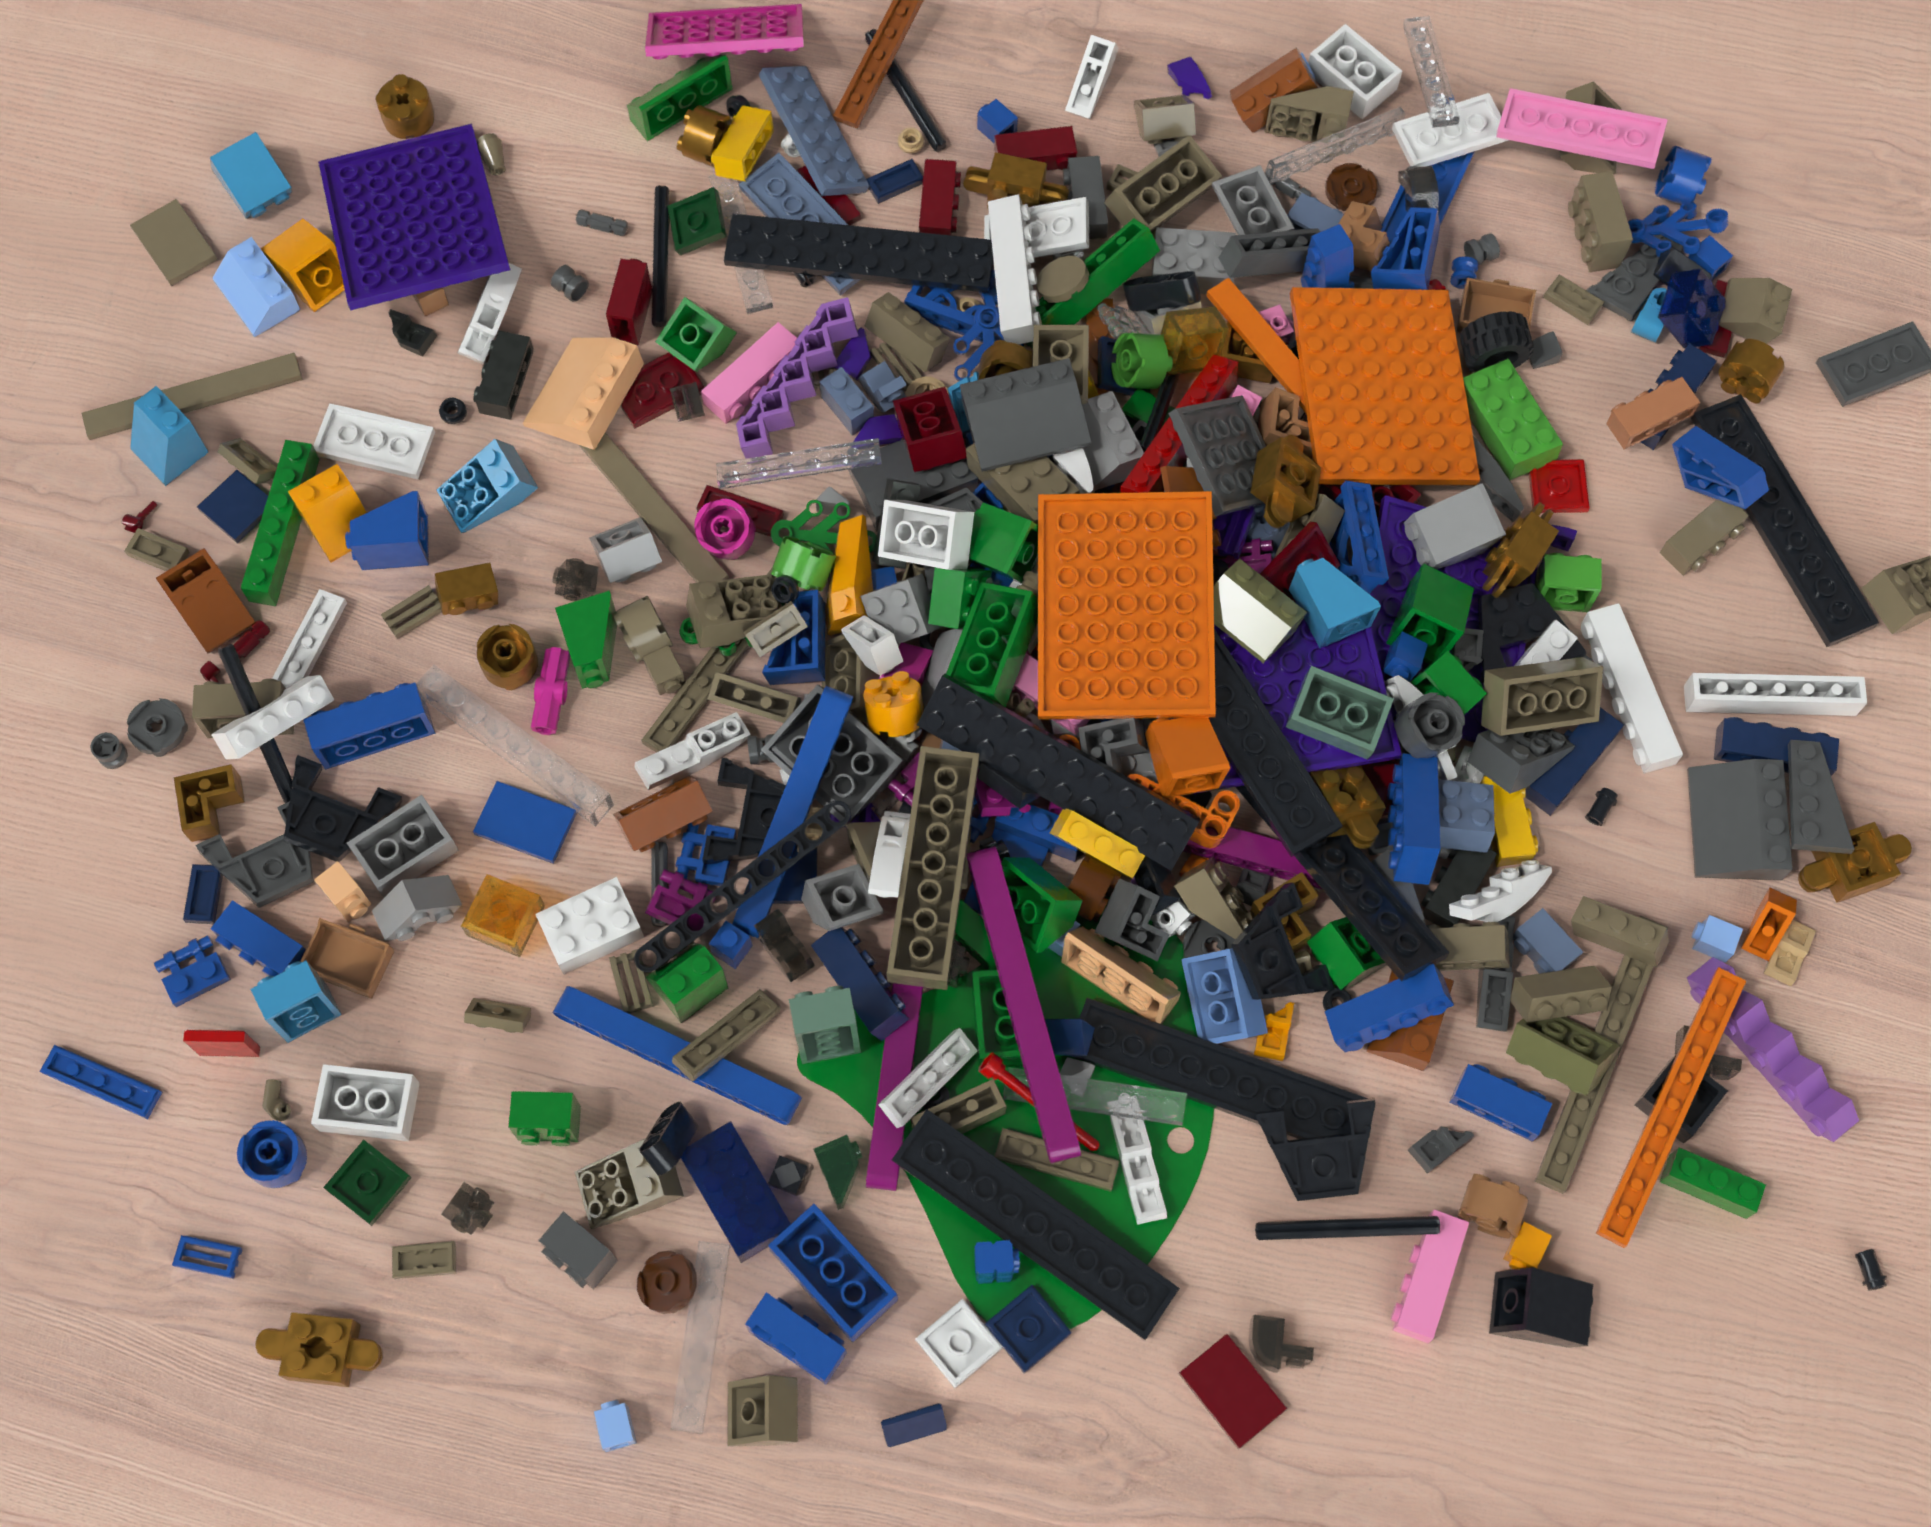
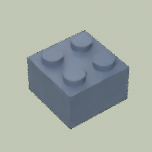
(1466, 815)

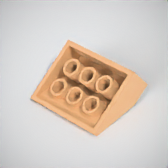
(585, 390)
(1119, 975)

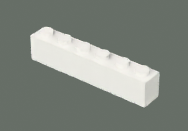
(1013, 269)
(1631, 689)
(1775, 694)

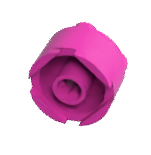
(727, 514)

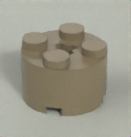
(642, 628)

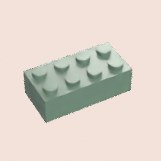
(824, 1024)

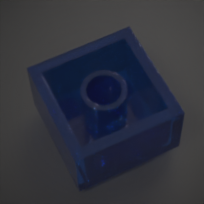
(1692, 308)

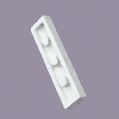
(310, 638)
(928, 1078)

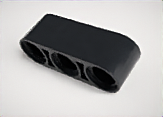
(1162, 291)
(669, 1138)

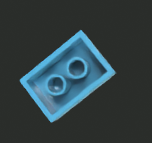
(295, 1001)

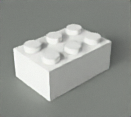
(1355, 65)
(926, 534)
(589, 925)
(365, 1102)

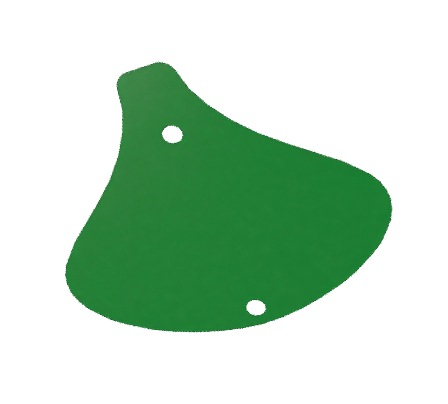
(1061, 997)

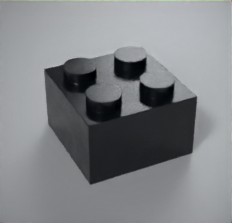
(1704, 1101)

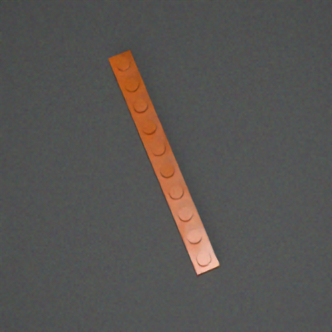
(1670, 1108)

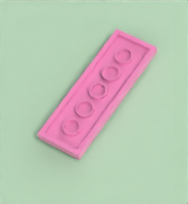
(1582, 128)

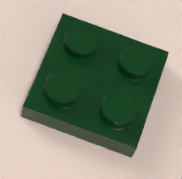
(697, 221)
(367, 1182)

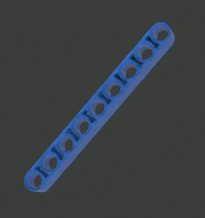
(797, 799)
(660, 1047)

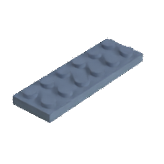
(813, 130)
(785, 194)

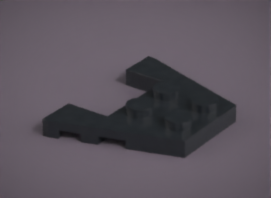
(1514, 619)
(757, 815)
(325, 823)
(1268, 956)
(1321, 1164)

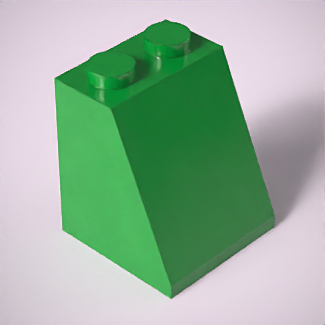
(1003, 542)
(1433, 611)
(590, 637)
(689, 981)

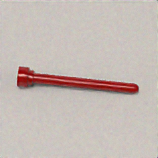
(994, 1068)

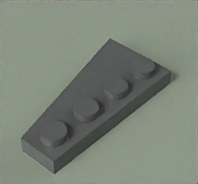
(1631, 283)
(1814, 804)

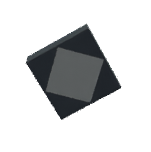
(788, 1175)

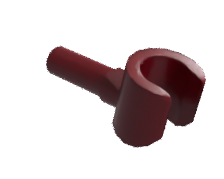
(134, 522)
(210, 671)

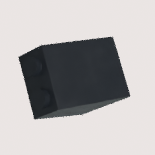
(1541, 1307)

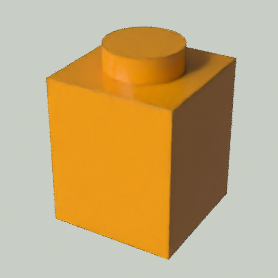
(1527, 1247)

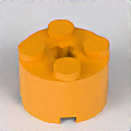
(893, 704)

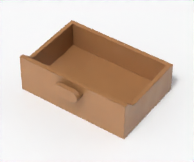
(1487, 297)
(348, 957)

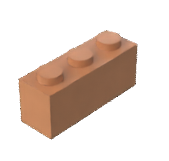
(1652, 412)

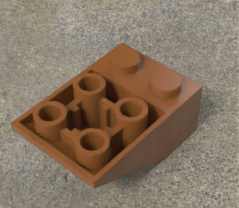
(205, 600)

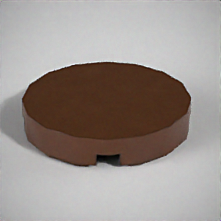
(1349, 184)
(667, 1282)

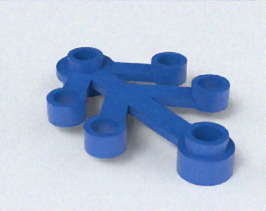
(1672, 228)
(988, 338)

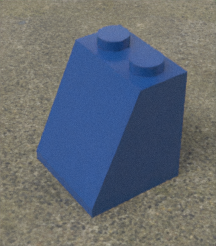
(391, 535)

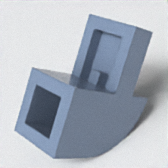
(882, 386)

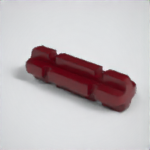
(251, 638)

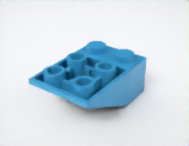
(487, 486)

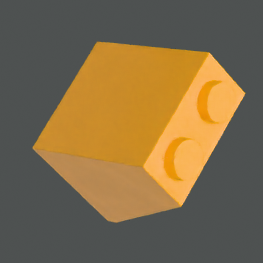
(306, 263)
(327, 507)

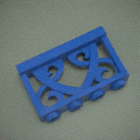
(948, 316)
(1361, 524)

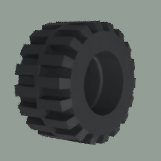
(1496, 339)

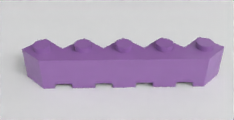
(793, 377)
(1779, 1061)

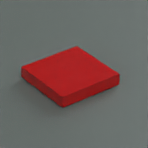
(1560, 486)
(221, 1043)

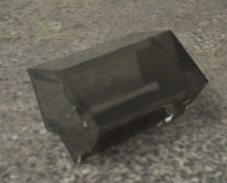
(687, 401)

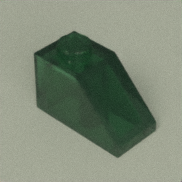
(839, 1167)

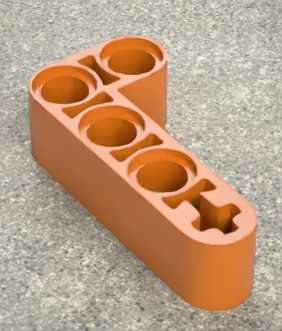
(1213, 817)

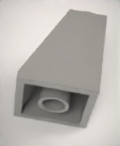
(1454, 528)

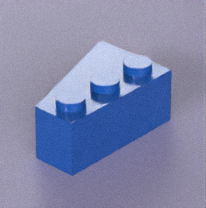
(1411, 253)
(1329, 260)
(1718, 470)
(803, 655)
(796, 1337)

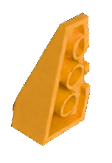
(849, 576)

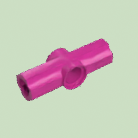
(550, 691)

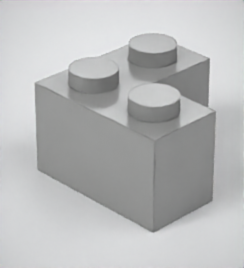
(414, 904)

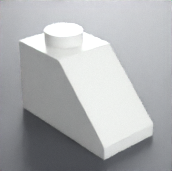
(873, 645)

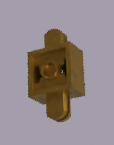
(1012, 177)
(1285, 481)
(1519, 550)
(1353, 802)
(1865, 870)
(319, 1349)

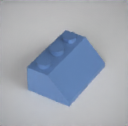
(1221, 998)

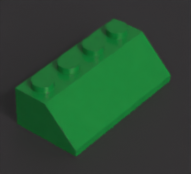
(686, 90)
(995, 640)

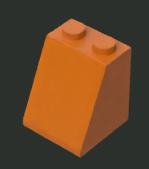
(1186, 755)

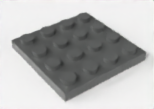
(1222, 449)

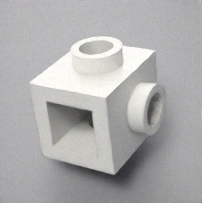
(1173, 919)

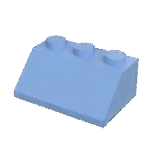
(254, 288)

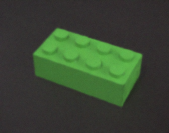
(1510, 420)

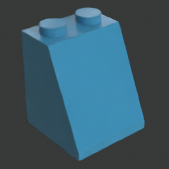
(250, 176)
(164, 436)
(1332, 602)

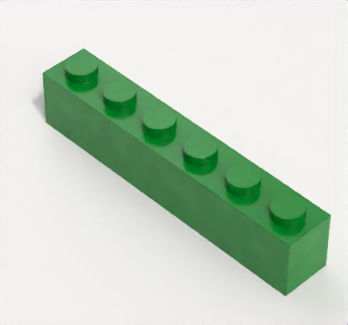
(1107, 270)
(278, 525)

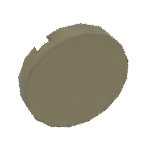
(1062, 278)

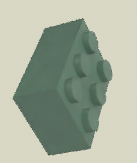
(1339, 712)

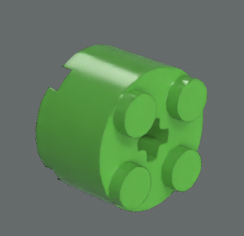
(1141, 360)
(803, 562)

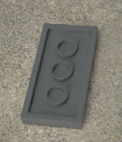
(1876, 363)

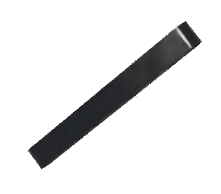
(729, 891)

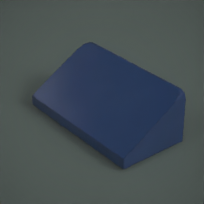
(1069, 1036)
(914, 1425)

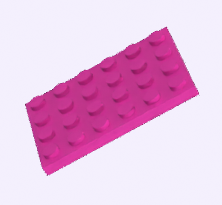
(724, 31)

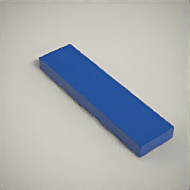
(101, 1082)

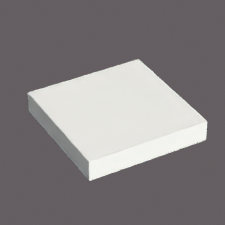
(958, 1343)

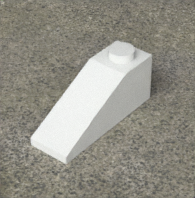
(1092, 76)

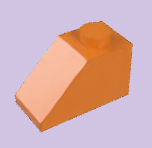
(1769, 924)

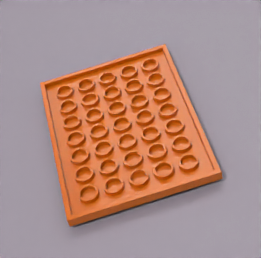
(1383, 386)
(1125, 606)

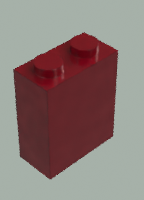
(629, 301)

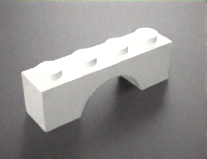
(264, 724)

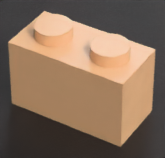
(343, 892)

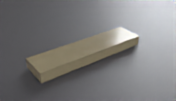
(726, 1035)
(1032, 1154)

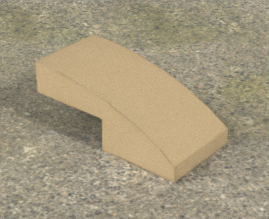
(1790, 953)

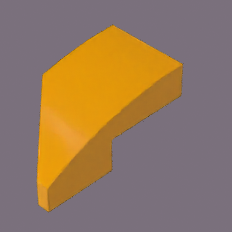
(1273, 1044)

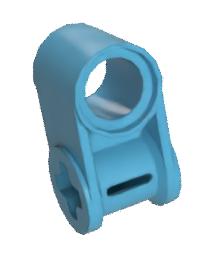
(1647, 322)

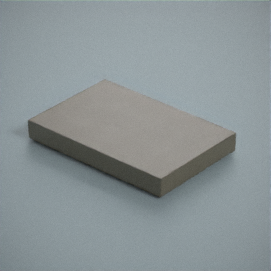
(173, 242)

